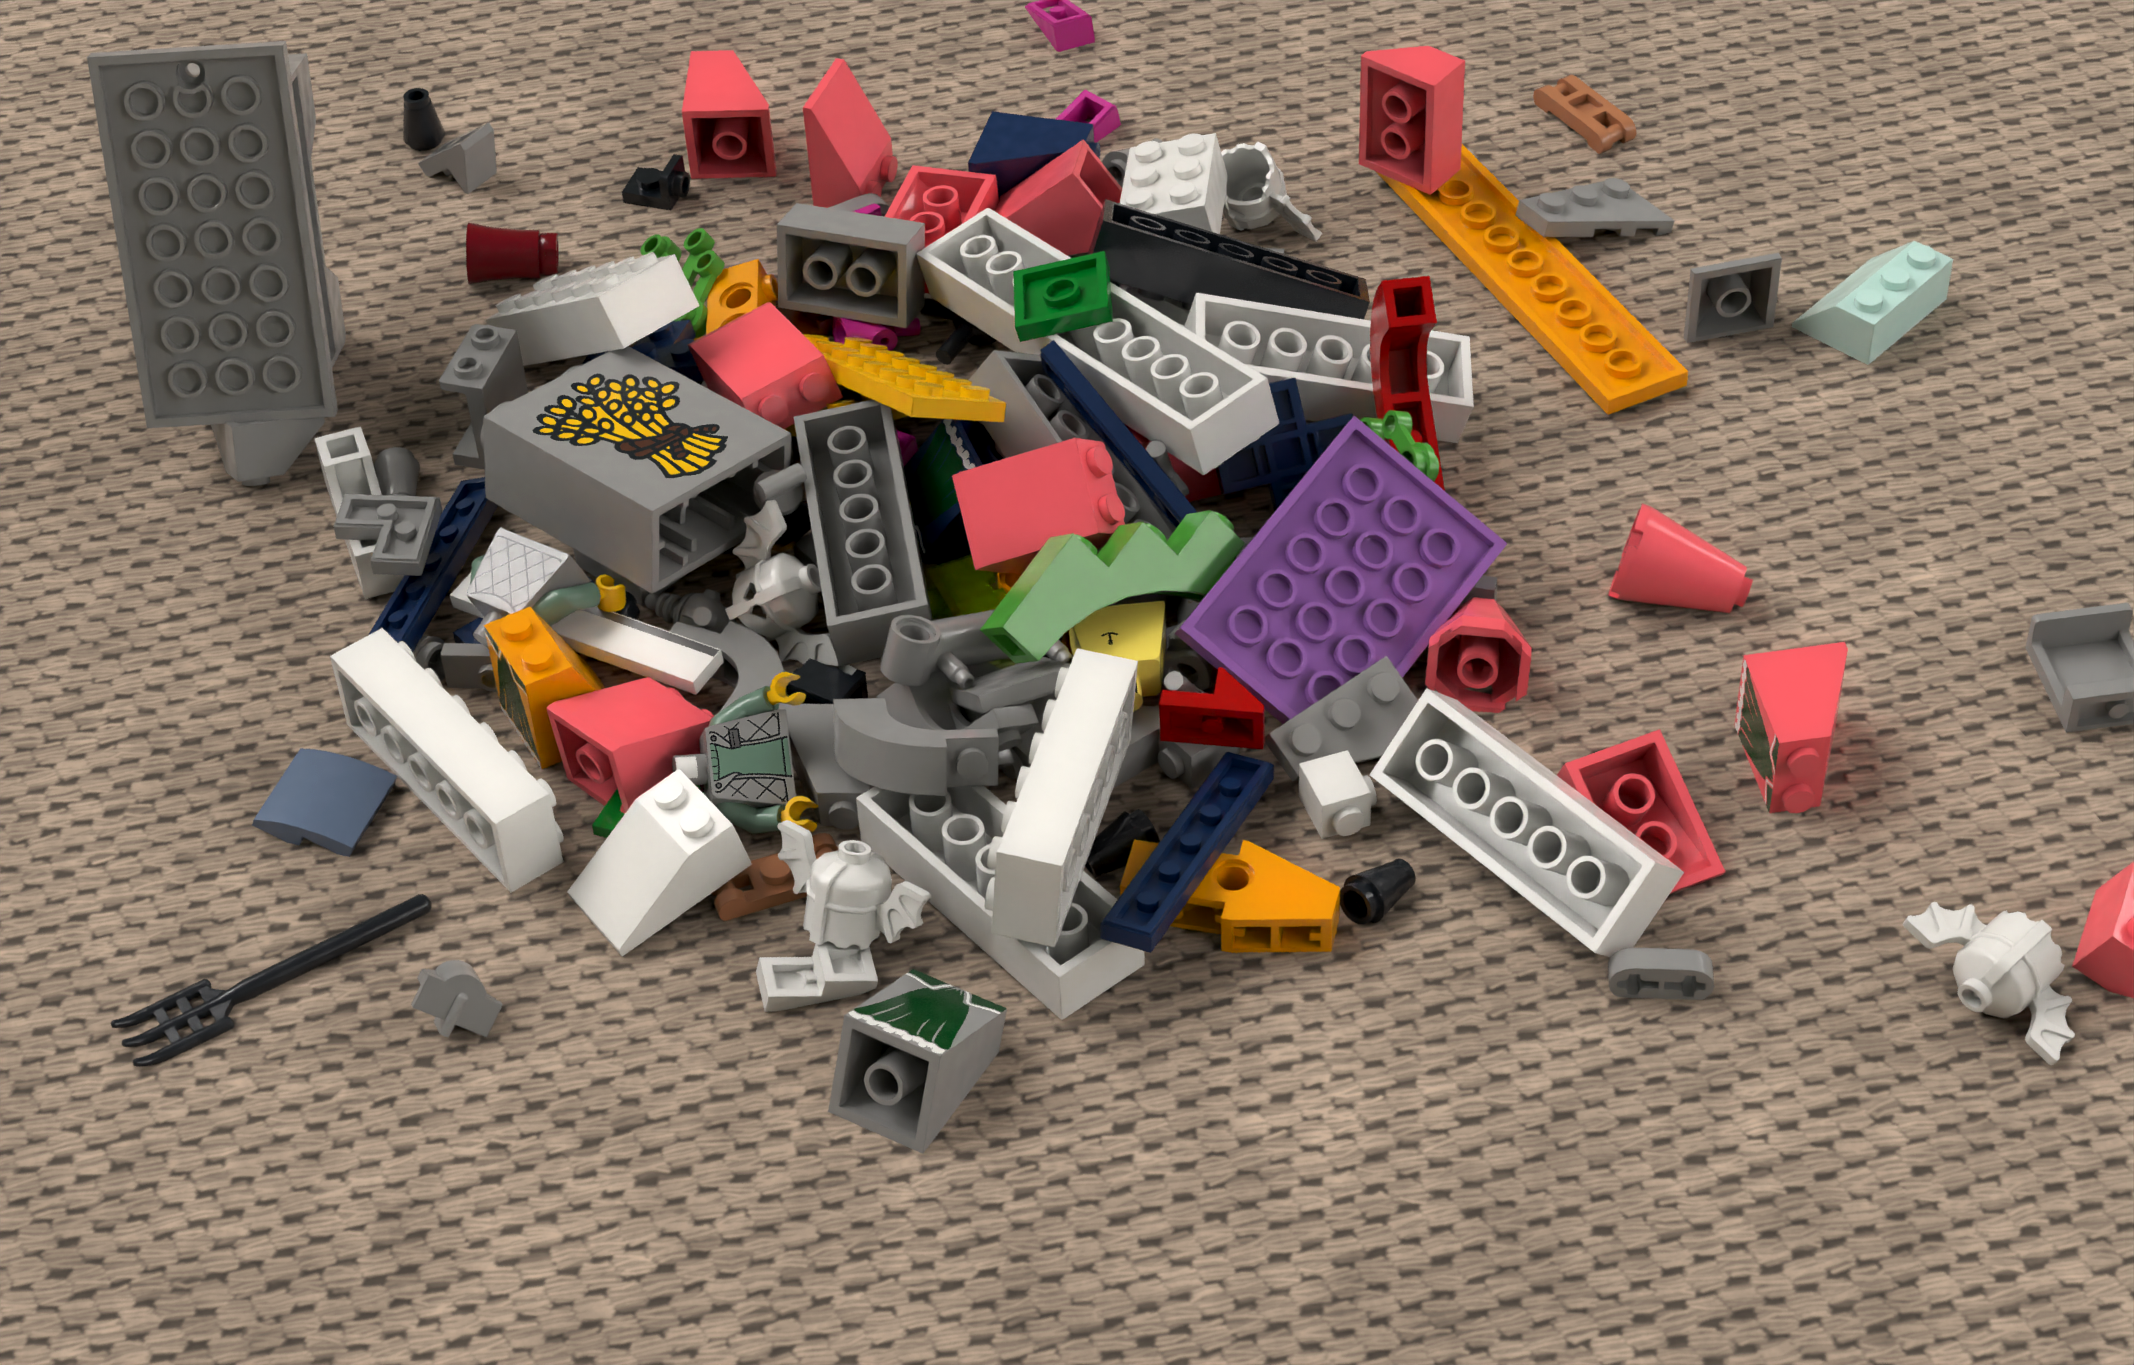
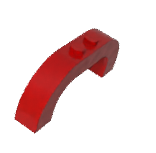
(1398, 353)

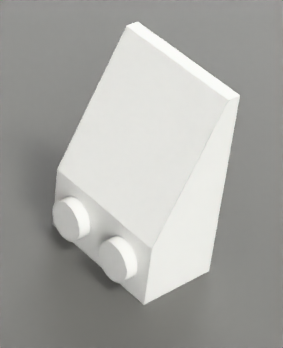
(658, 863)

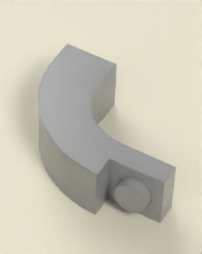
(746, 655)
(933, 709)
(910, 758)

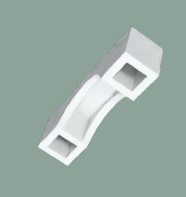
(350, 470)

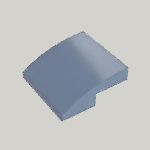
(325, 800)

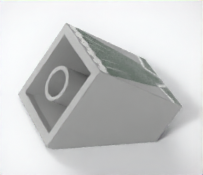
(913, 1057)

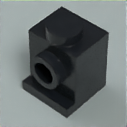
(827, 683)

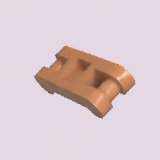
(1586, 113)
(769, 882)

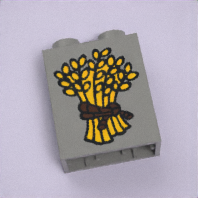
(631, 465)

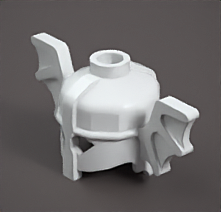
(1258, 192)
(781, 588)
(848, 891)
(2003, 969)

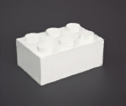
(1178, 180)

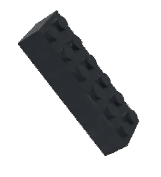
(1184, 260)

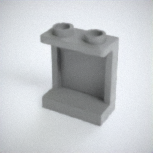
(489, 373)
(2086, 664)

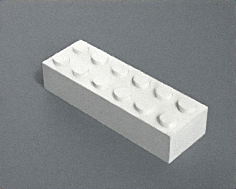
(596, 308)
(1330, 358)
(449, 759)
(1061, 798)
(1526, 824)
(945, 850)

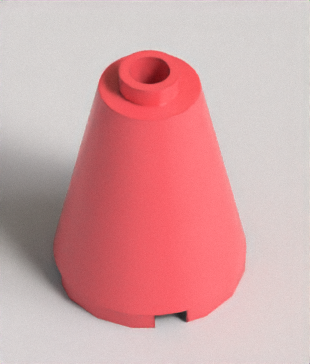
(1677, 568)

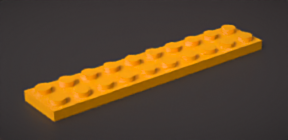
(1546, 289)

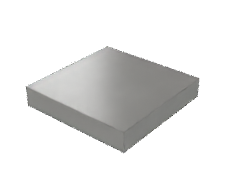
(1009, 686)

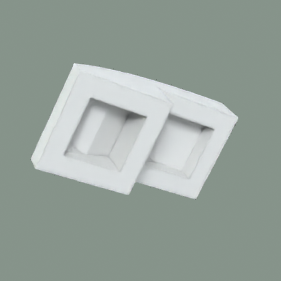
(824, 977)

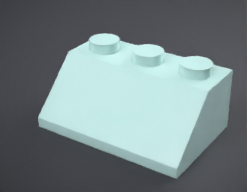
(1880, 301)

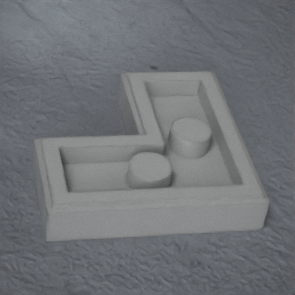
(399, 525)

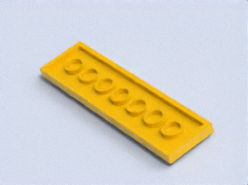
(906, 383)

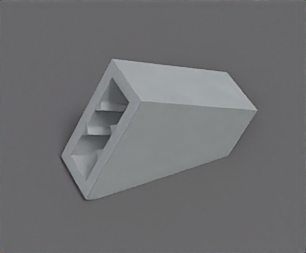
(817, 768)

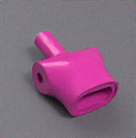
(878, 333)

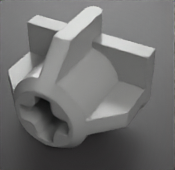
(456, 998)

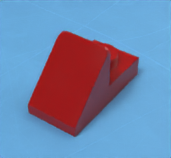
(1220, 719)

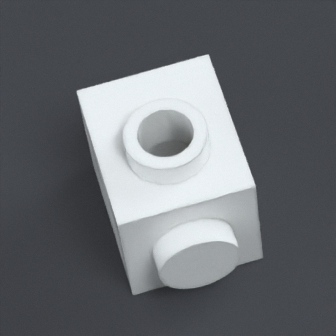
(1336, 794)

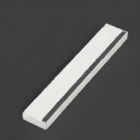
(628, 644)

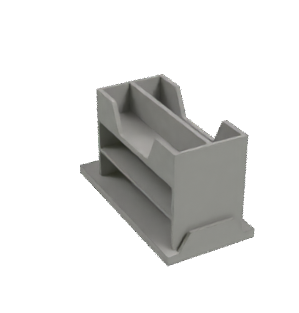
(219, 231)

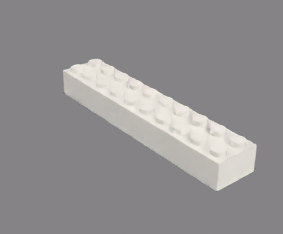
(1141, 363)

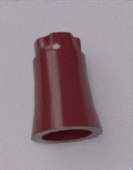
(509, 253)

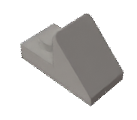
(466, 157)

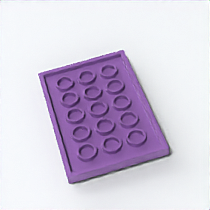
(1341, 576)

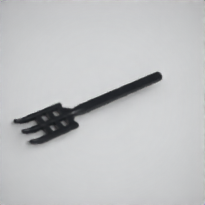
(220, 1002)

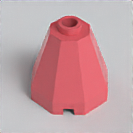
(1479, 650)

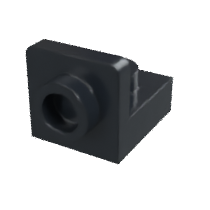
(658, 188)

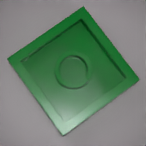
(1062, 296)

